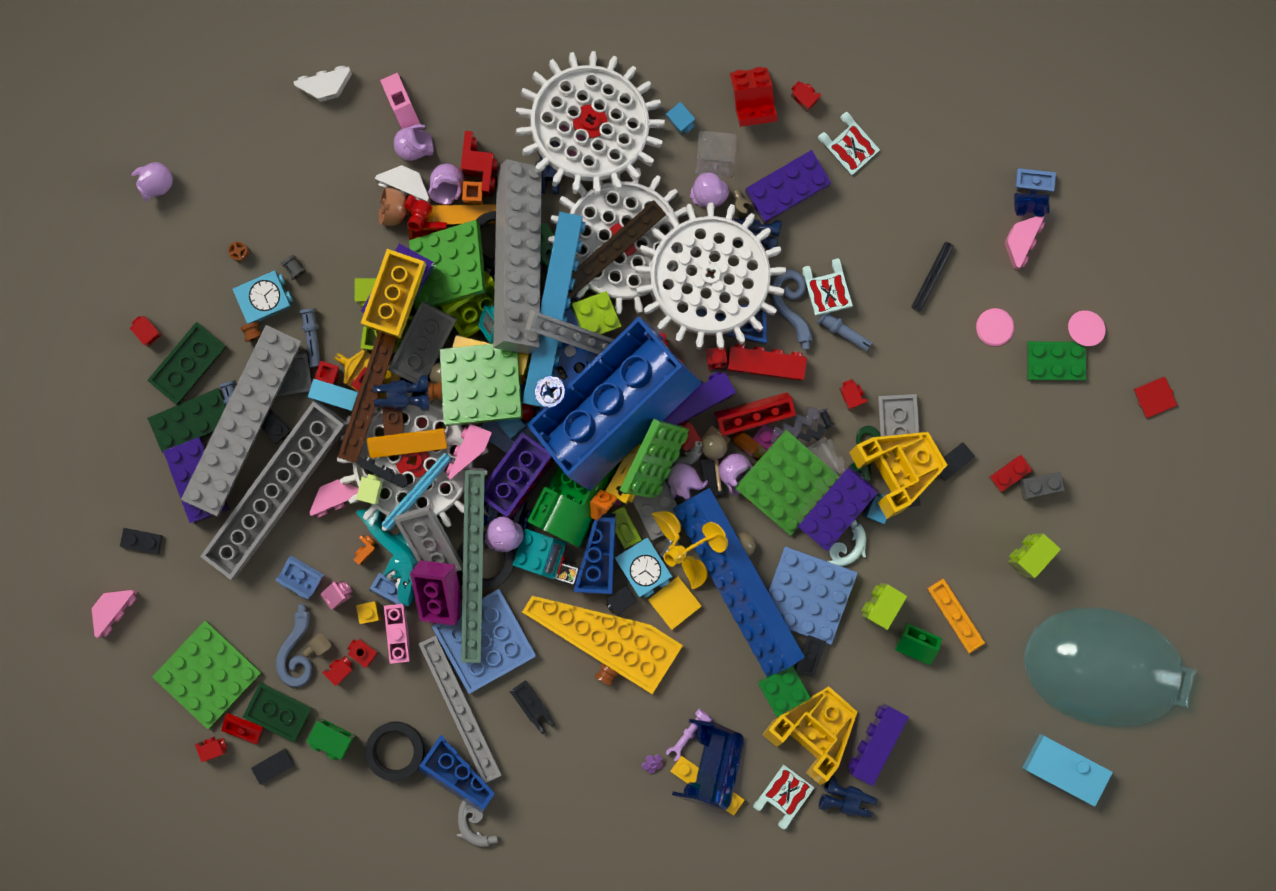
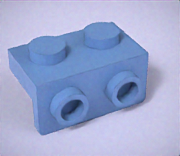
(300, 578)

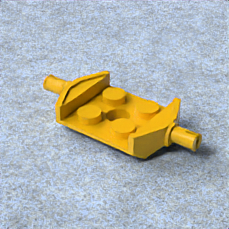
(355, 365)

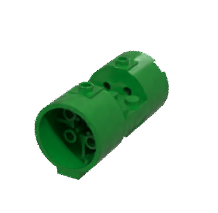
(566, 508)

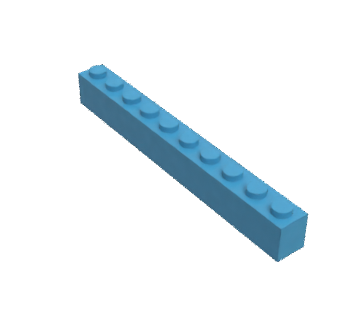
(555, 299)

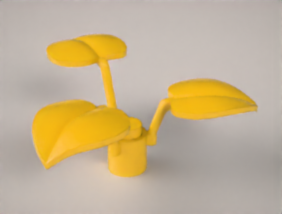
(694, 569)

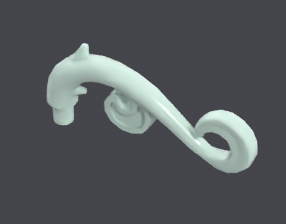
(859, 549)

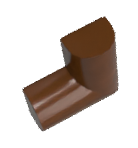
(748, 445)

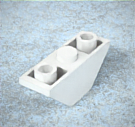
(325, 84)
(405, 180)

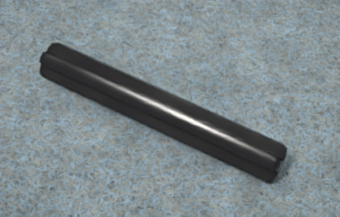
(932, 276)

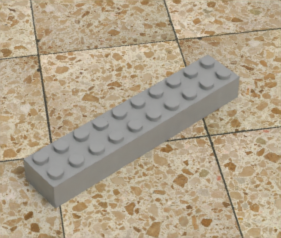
(517, 256)
(241, 421)
(274, 490)

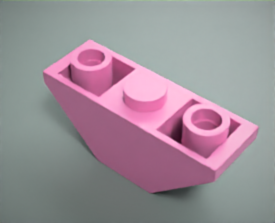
(399, 101)
(1022, 239)
(332, 496)
(110, 609)
(397, 633)

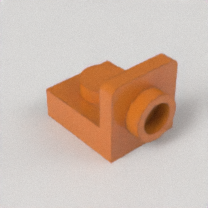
(601, 504)
(362, 553)

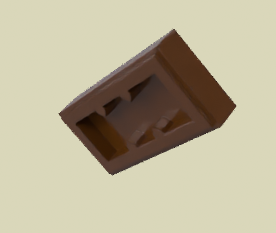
(393, 421)

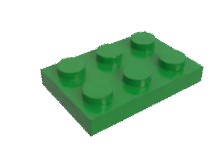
(1056, 361)

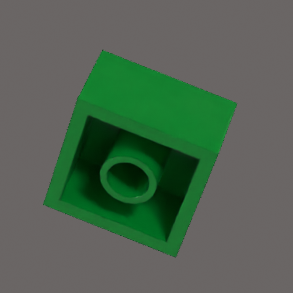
(783, 690)
(330, 739)

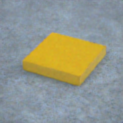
(674, 602)

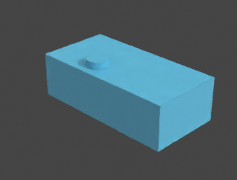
(1067, 770)

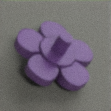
(652, 763)

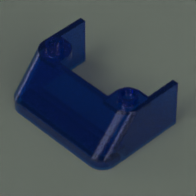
(717, 766)

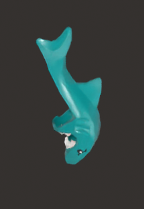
(402, 561)

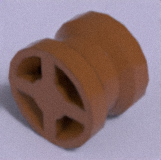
(235, 250)
(251, 331)
(435, 391)
(606, 675)

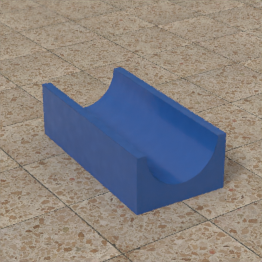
(613, 404)

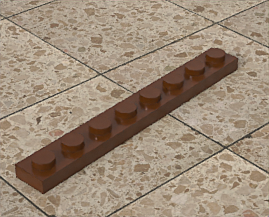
(364, 404)

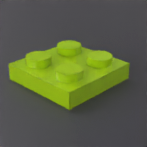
(596, 314)

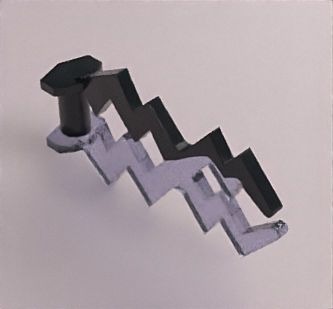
(812, 413)

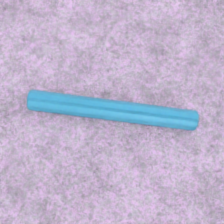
(417, 490)

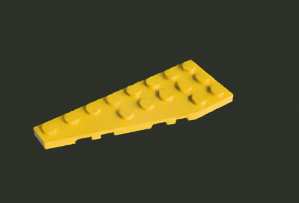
(622, 644)

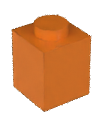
(472, 193)

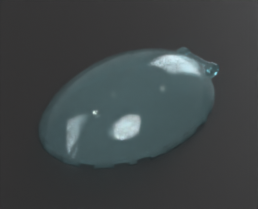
(1105, 667)

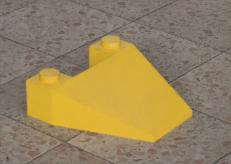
(905, 463)
(820, 727)

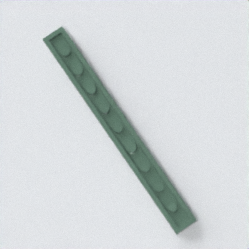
(472, 566)

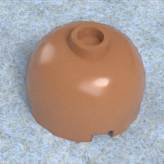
(392, 207)

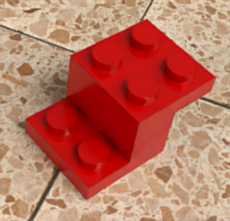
(753, 96)
(479, 164)

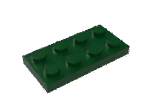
(186, 363)
(188, 420)

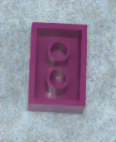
(437, 592)

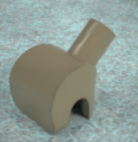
(741, 205)
(318, 644)

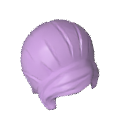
(413, 143)
(154, 180)
(446, 184)
(709, 189)
(733, 469)
(683, 479)
(503, 534)

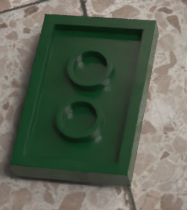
(277, 712)

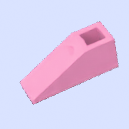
(472, 447)
(337, 594)

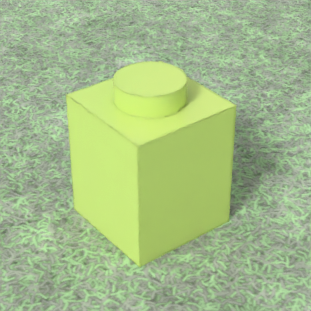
(370, 489)

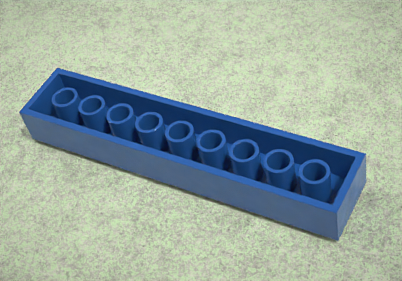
(740, 586)

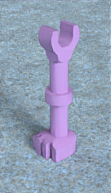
(688, 733)

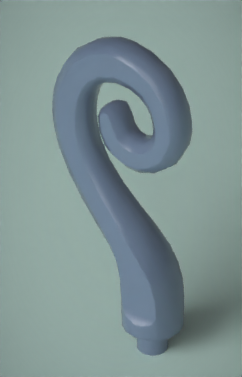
(801, 327)
(301, 623)

